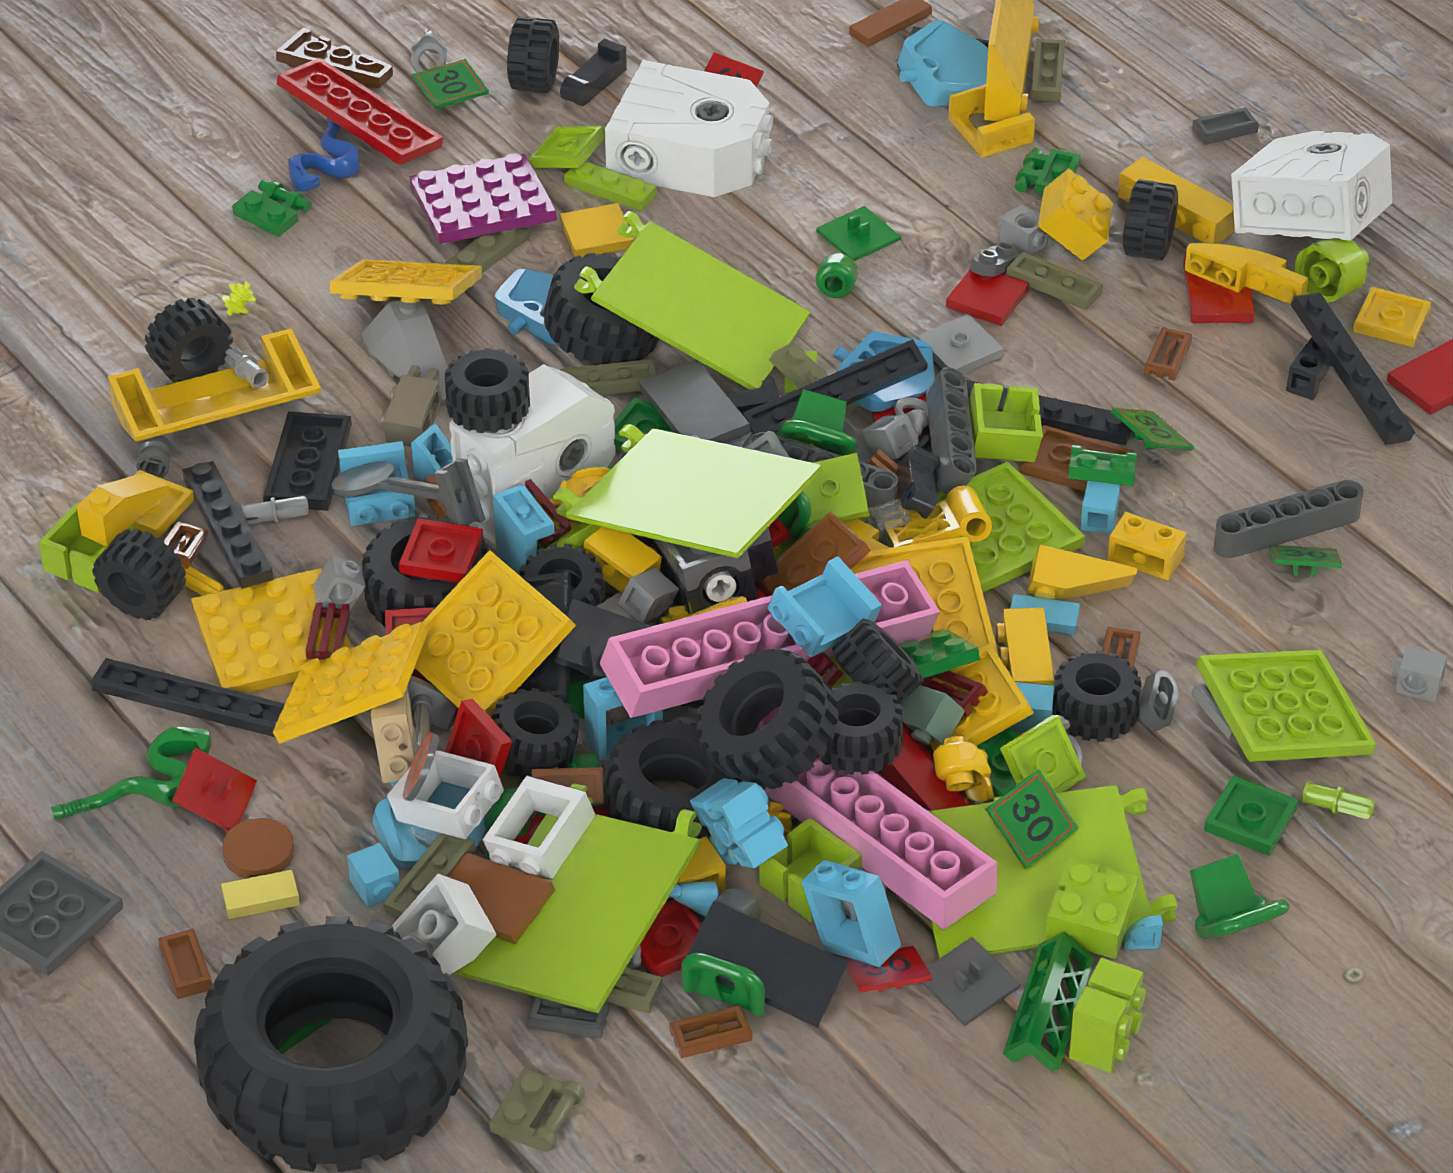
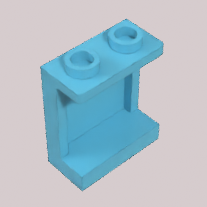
(380, 504)
(519, 525)
(824, 607)

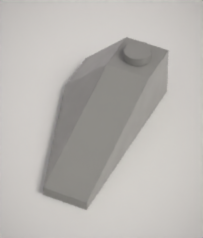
(403, 338)

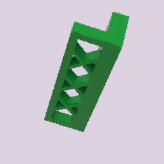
(1044, 993)

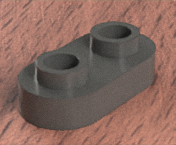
(994, 259)
(1158, 700)

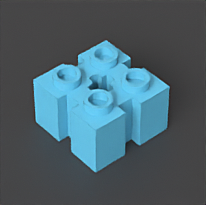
(739, 822)

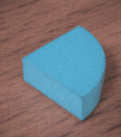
(1144, 934)

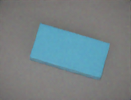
(1059, 615)

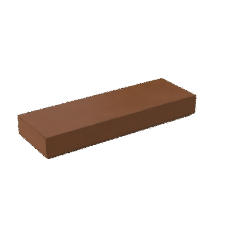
(889, 20)

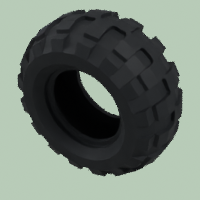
(339, 1110)

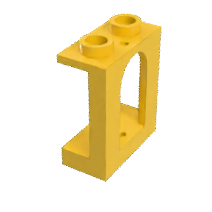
(991, 137)

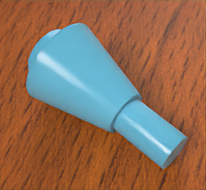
(696, 895)

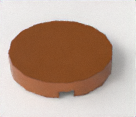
(258, 847)

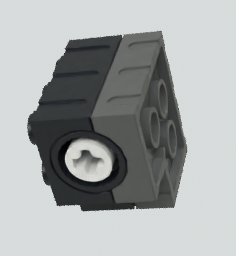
(712, 577)

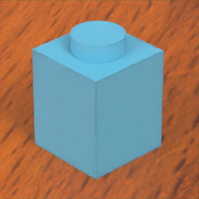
(1100, 507)
(1041, 701)
(372, 874)

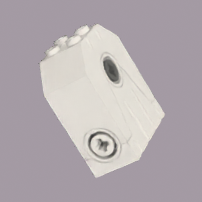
(689, 130)
(1313, 186)
(562, 433)

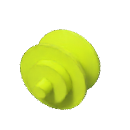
(238, 298)

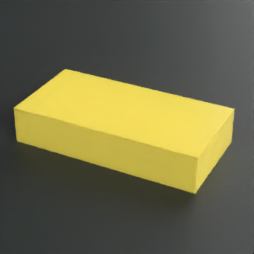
(260, 894)

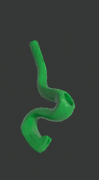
(167, 744)

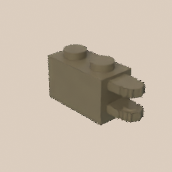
(411, 406)

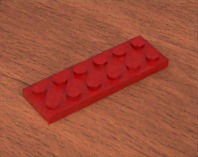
(360, 111)

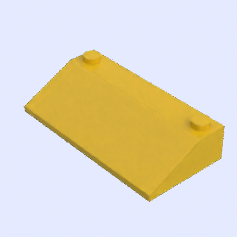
(1008, 58)
(213, 395)

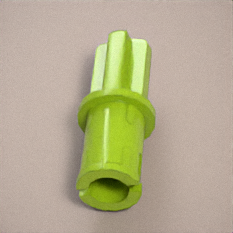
(1338, 800)

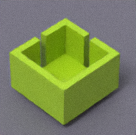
(1006, 434)
(69, 553)
(806, 849)
(1092, 907)
(1107, 1015)

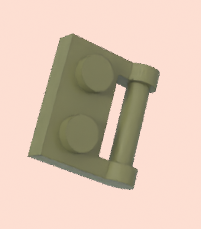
(526, 1105)

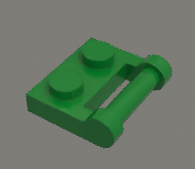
(1102, 466)

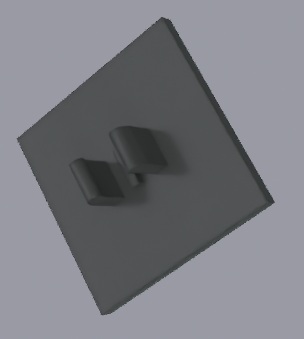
(969, 981)

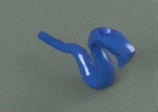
(342, 166)

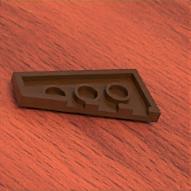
(361, 68)

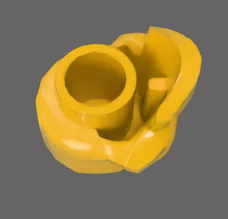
(964, 768)

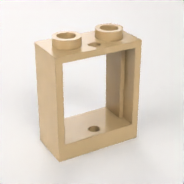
(394, 737)

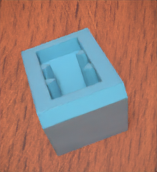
(430, 452)

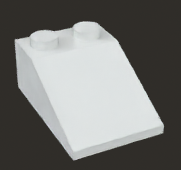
(447, 923)

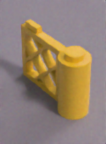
(957, 516)

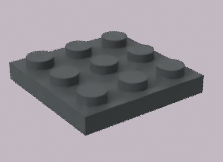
(51, 912)

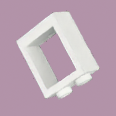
(457, 770)
(549, 798)

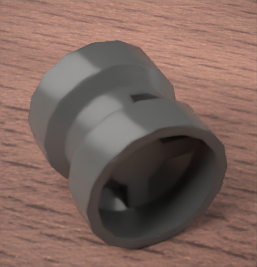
(154, 456)

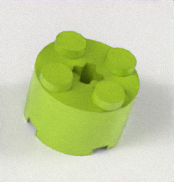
(1333, 268)

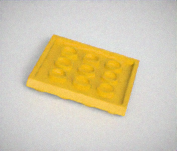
(405, 280)
(951, 581)
(260, 631)
(489, 635)
(351, 681)

